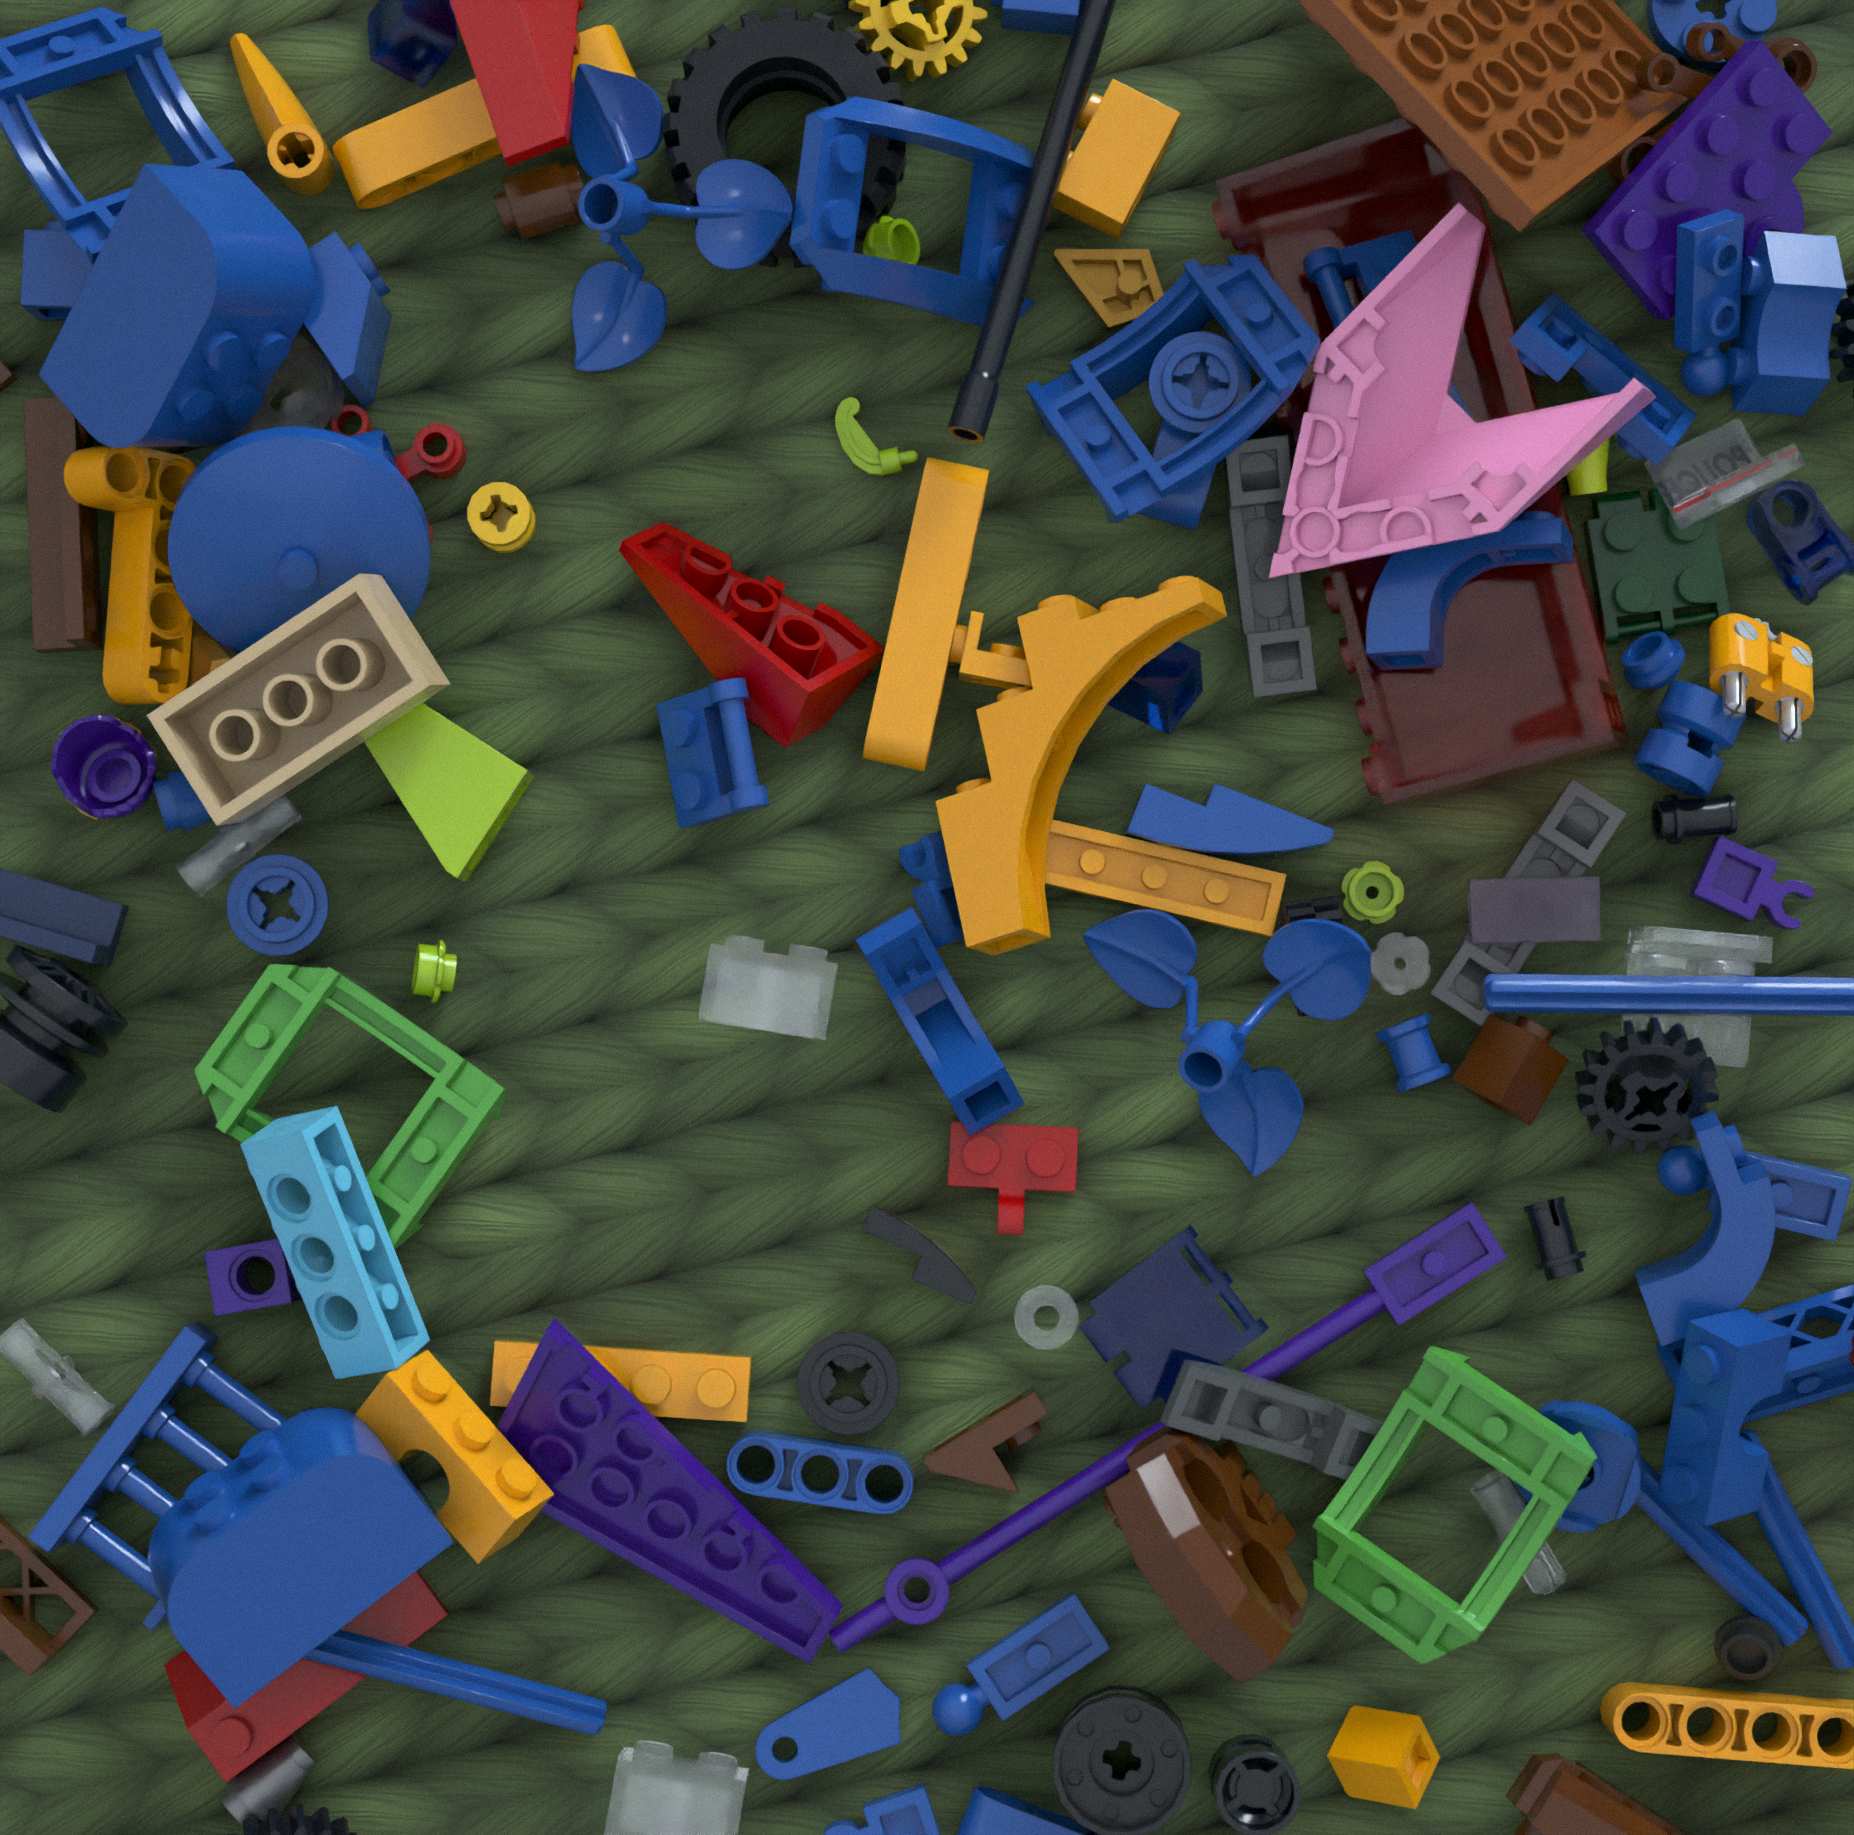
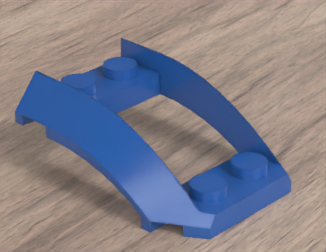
(75, 52)
(831, 196)
(1100, 440)

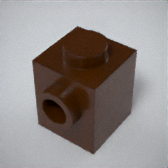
(1511, 1067)

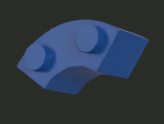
(1785, 323)

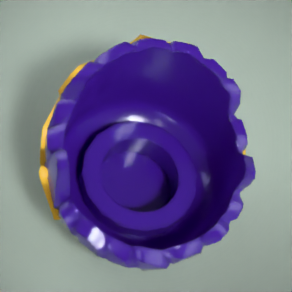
(104, 766)

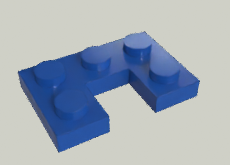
(1562, 339)

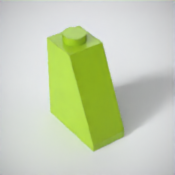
(449, 784)

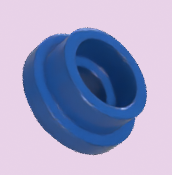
(1652, 661)

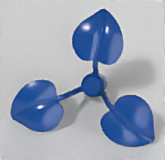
(738, 213)
(1249, 1110)

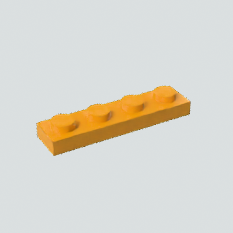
(1163, 878)
(661, 1380)

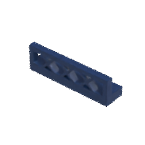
(59, 918)

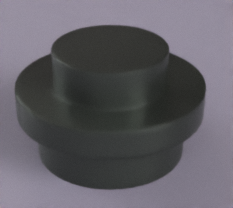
(1747, 1647)

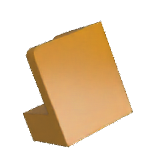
(1383, 1756)

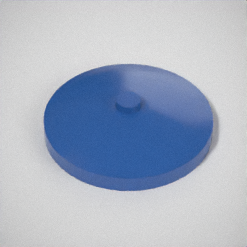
(285, 524)

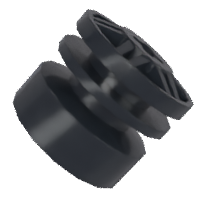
(45, 1023)
(1147, 1790)

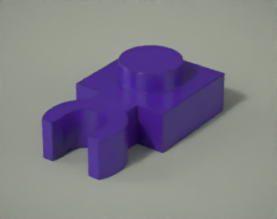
(1741, 881)

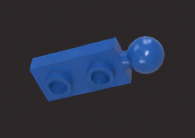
(1708, 297)
(1804, 1196)
(1022, 1666)

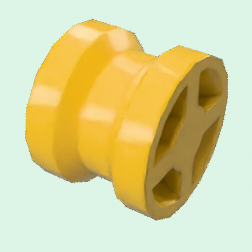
(505, 529)

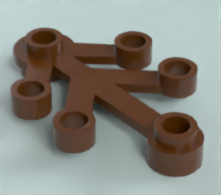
(1796, 56)

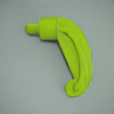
(861, 448)

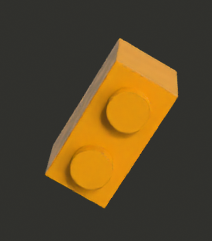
(1115, 157)

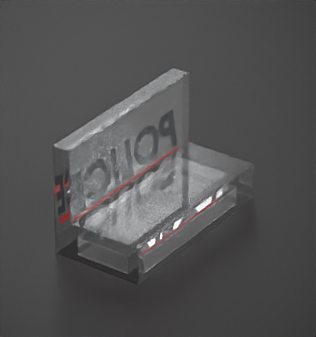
(1718, 472)

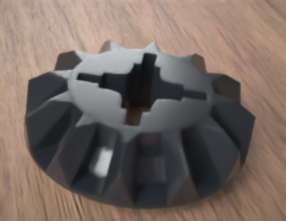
(847, 1413)

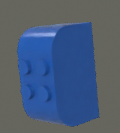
(182, 312)
(288, 1546)

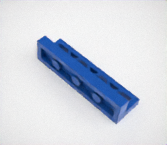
(1815, 1365)

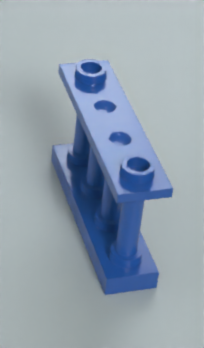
(114, 1469)

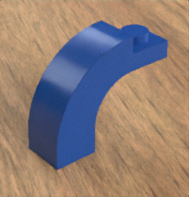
(1420, 584)
(940, 1021)
(1731, 1252)

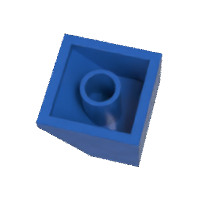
(349, 314)

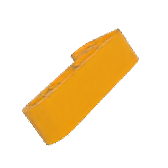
(146, 618)

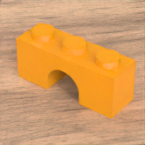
(490, 1483)

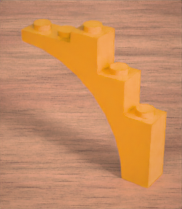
(1076, 665)

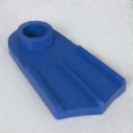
(833, 1727)

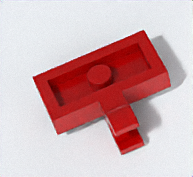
(1013, 1161)

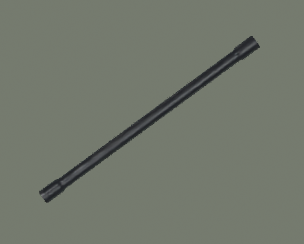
(981, 382)

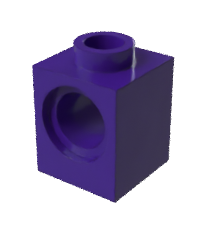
(229, 1279)

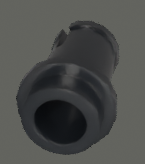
(1693, 817)
(1554, 1239)

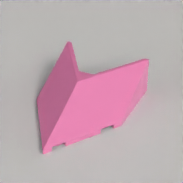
(1386, 448)

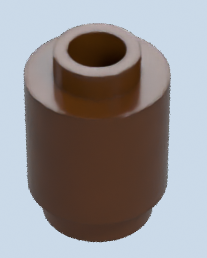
(540, 199)

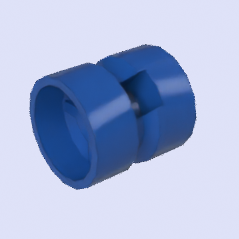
(1686, 716)

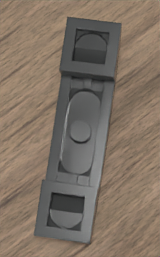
(1269, 608)
(1559, 846)
(1269, 1417)

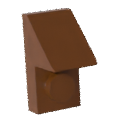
(972, 1450)

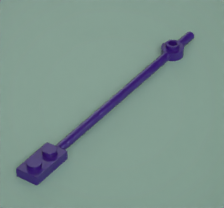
(1401, 1284)

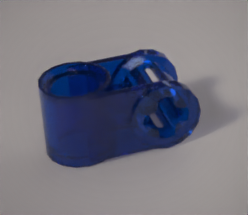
(1803, 544)

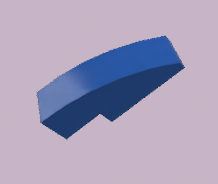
(1224, 826)

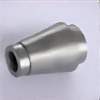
(268, 1781)

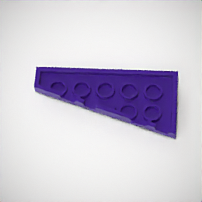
(652, 1501)

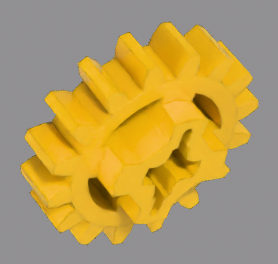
(920, 32)

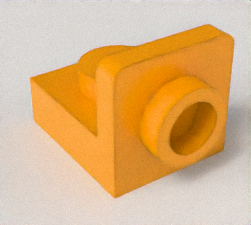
(1000, 668)

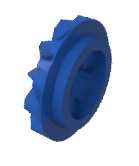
(1179, 360)
(248, 910)

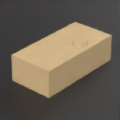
(298, 699)

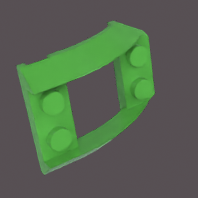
(430, 1140)
(1498, 1431)

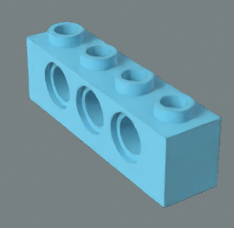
(335, 1242)

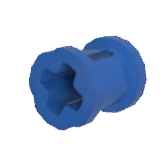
(1413, 1052)

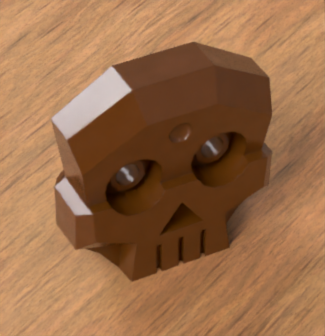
(1211, 1547)
(1574, 1800)

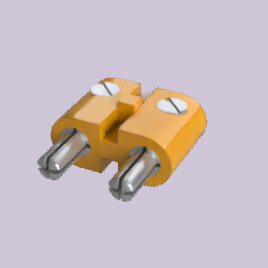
(1757, 664)

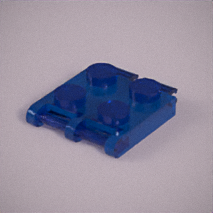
(1167, 1316)

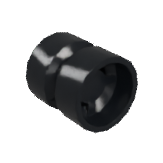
(1254, 1785)

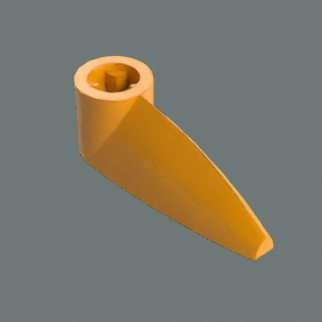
(281, 121)

